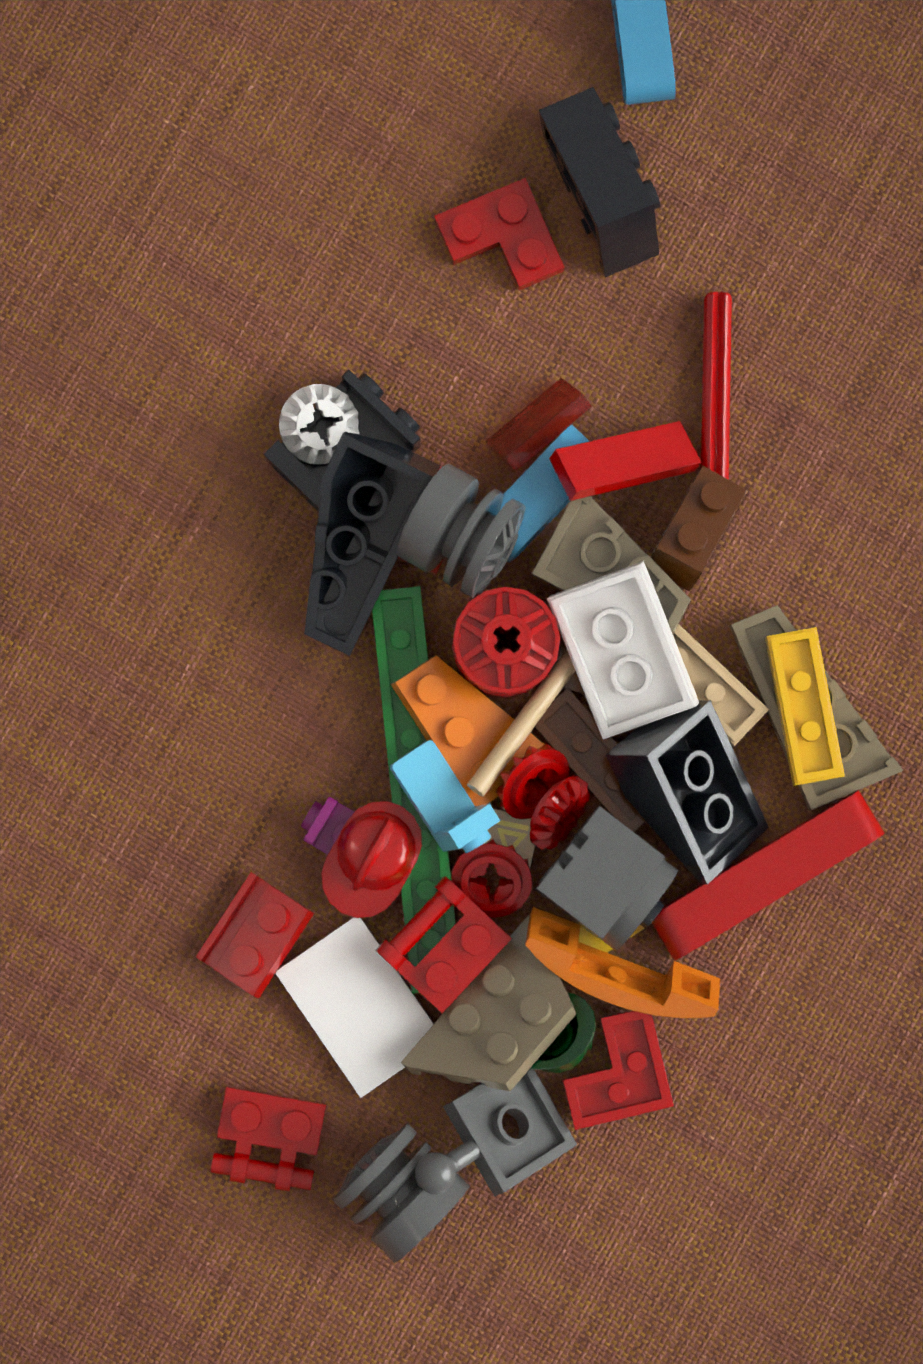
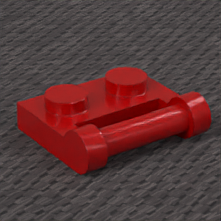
(456, 957)

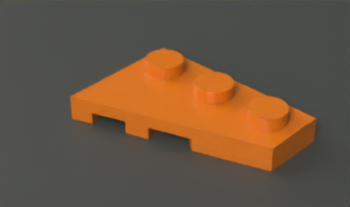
(457, 720)

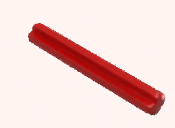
(716, 382)

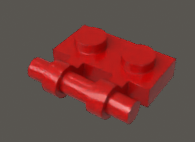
(270, 1122)

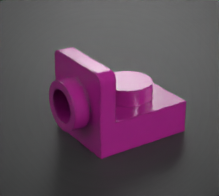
(325, 823)

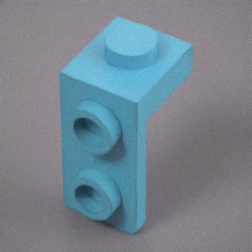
(442, 799)

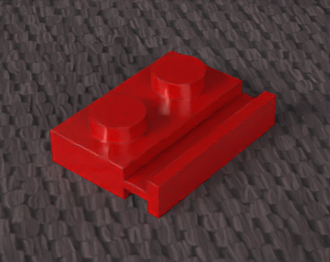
(254, 935)

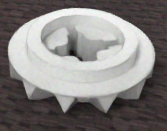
(299, 412)

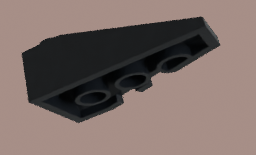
(359, 525)

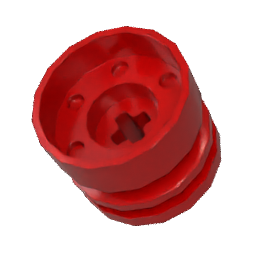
(507, 672)

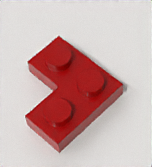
(506, 220)
(633, 1082)

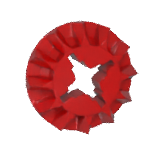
(522, 797)
(558, 812)
(510, 892)

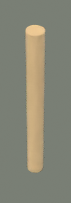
(522, 725)

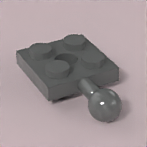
(498, 1156)

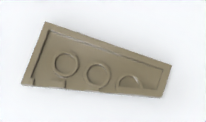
(862, 754)

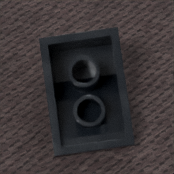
(690, 788)

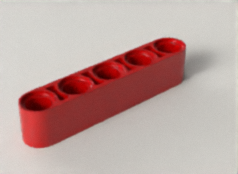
(767, 875)

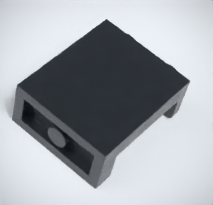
(374, 421)

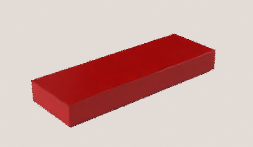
(624, 460)

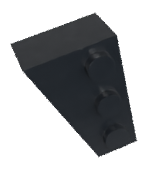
(603, 179)

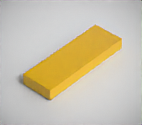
(804, 706)

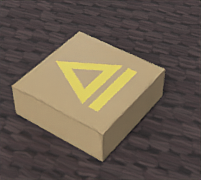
(513, 832)

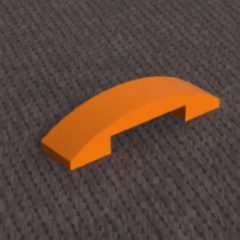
(678, 994)

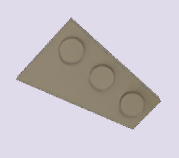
(595, 545)

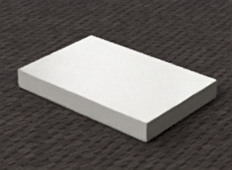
(623, 650)
(356, 1004)

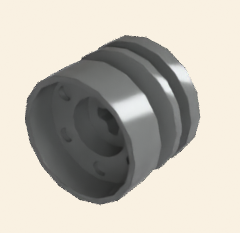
(470, 535)
(389, 1187)

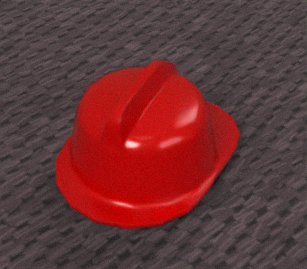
(371, 859)

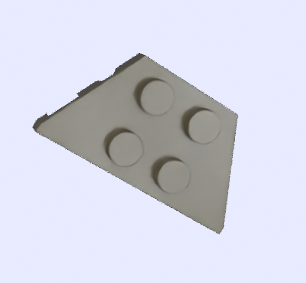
(497, 1021)

